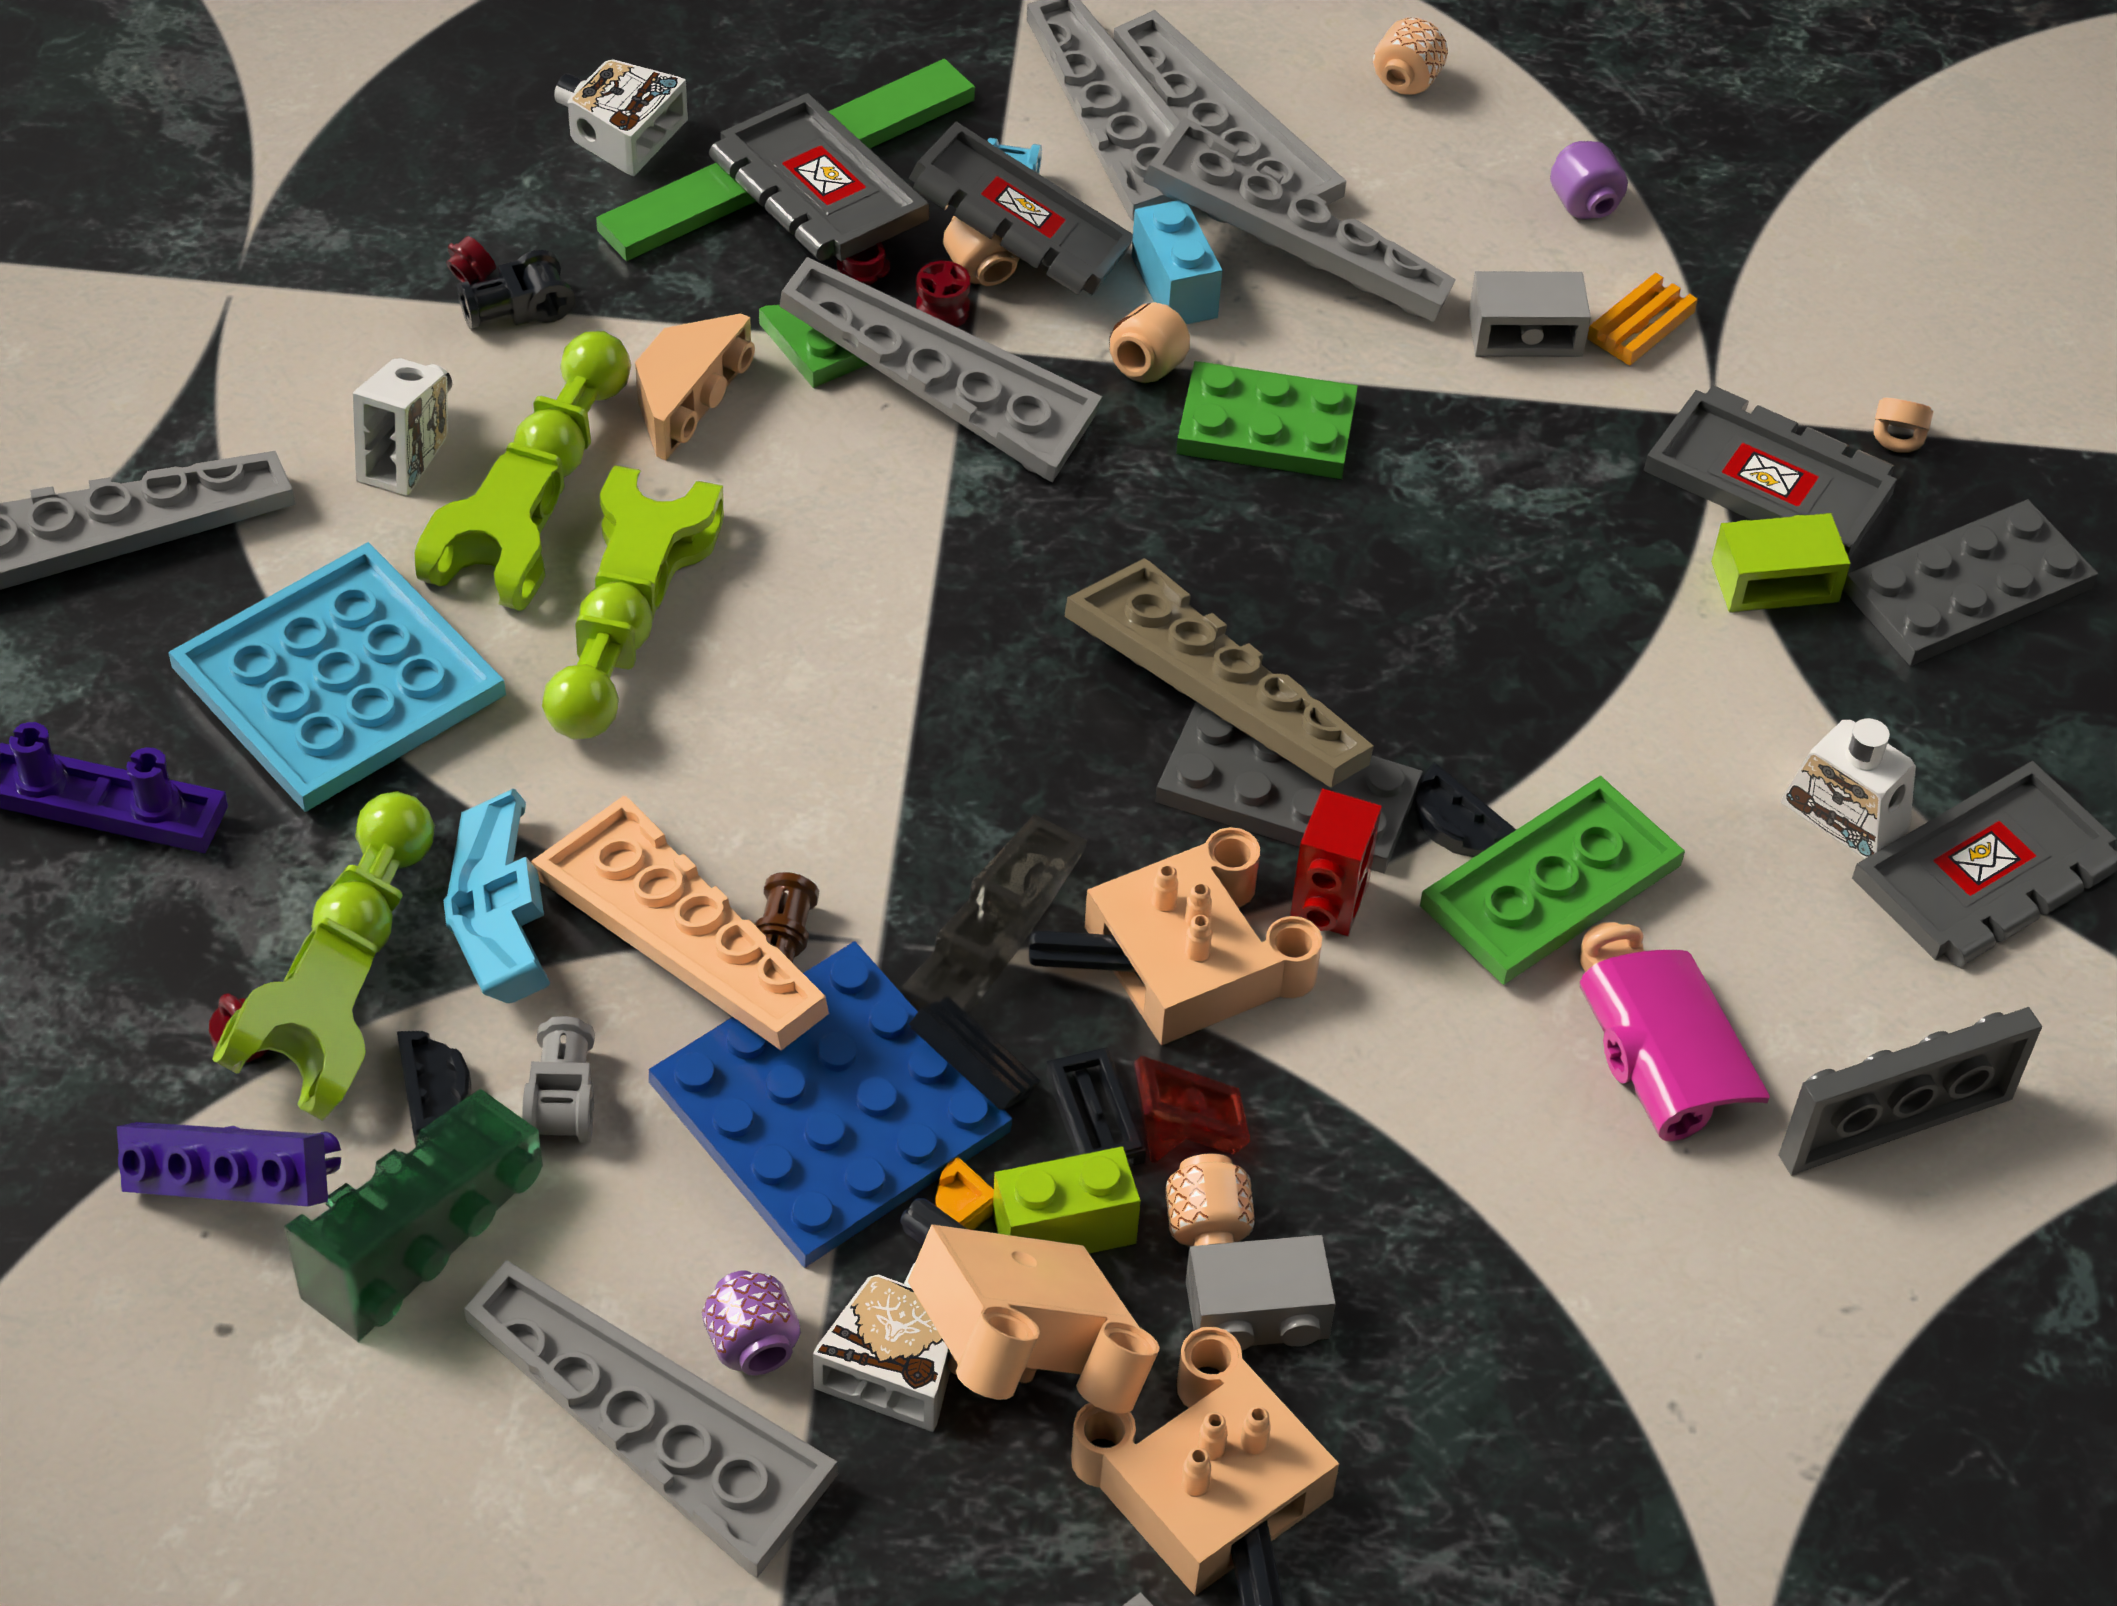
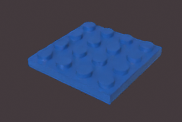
(837, 1118)

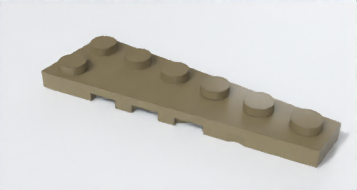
(1155, 627)

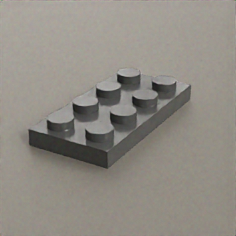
(1969, 582)
(1243, 784)
(1908, 1089)

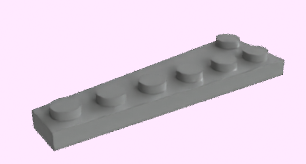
(1108, 94)
(1212, 99)
(1207, 175)
(977, 384)
(113, 519)
(688, 1440)

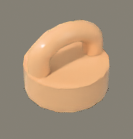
(1903, 415)
(1609, 941)

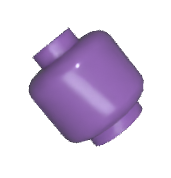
(1588, 177)

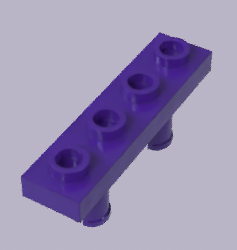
(107, 798)
(226, 1163)

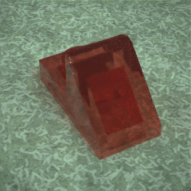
(1189, 1107)

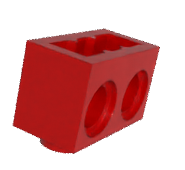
(1335, 861)

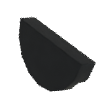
(1456, 816)
(433, 1077)

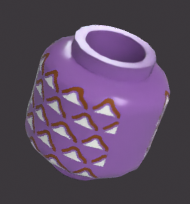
(751, 1322)

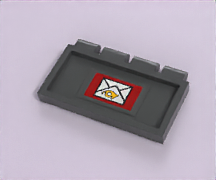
(818, 179)
(1021, 207)
(1766, 469)
(1989, 865)

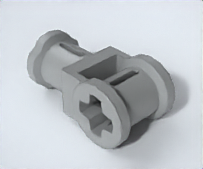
(560, 1086)

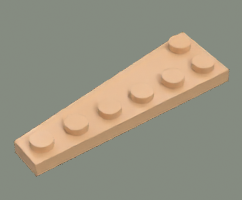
(657, 902)

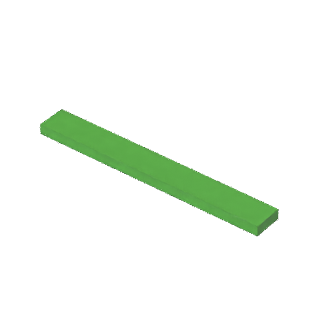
(714, 193)

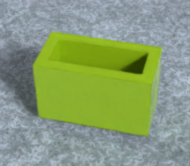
(1780, 562)
(1070, 1201)

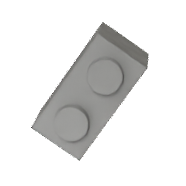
(1529, 313)
(1262, 1290)

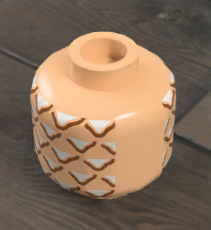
(1410, 56)
(1209, 1201)

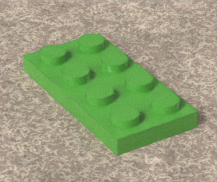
(1551, 879)

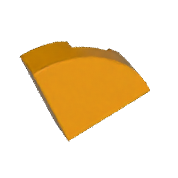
(964, 1195)

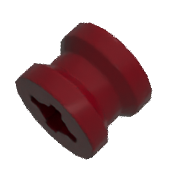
(944, 291)

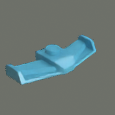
(493, 900)

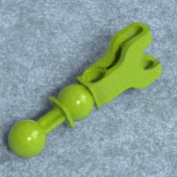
(520, 492)
(643, 552)
(312, 1008)

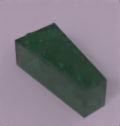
(412, 1214)

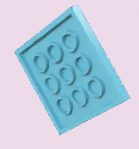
(337, 675)

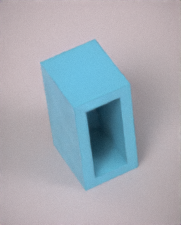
(1176, 260)

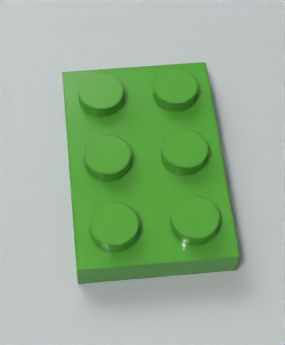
(1267, 419)

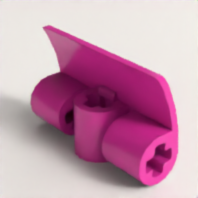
(1669, 1039)

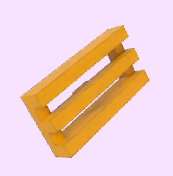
(1633, 315)

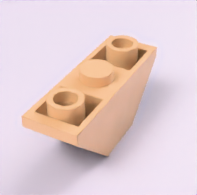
(688, 374)

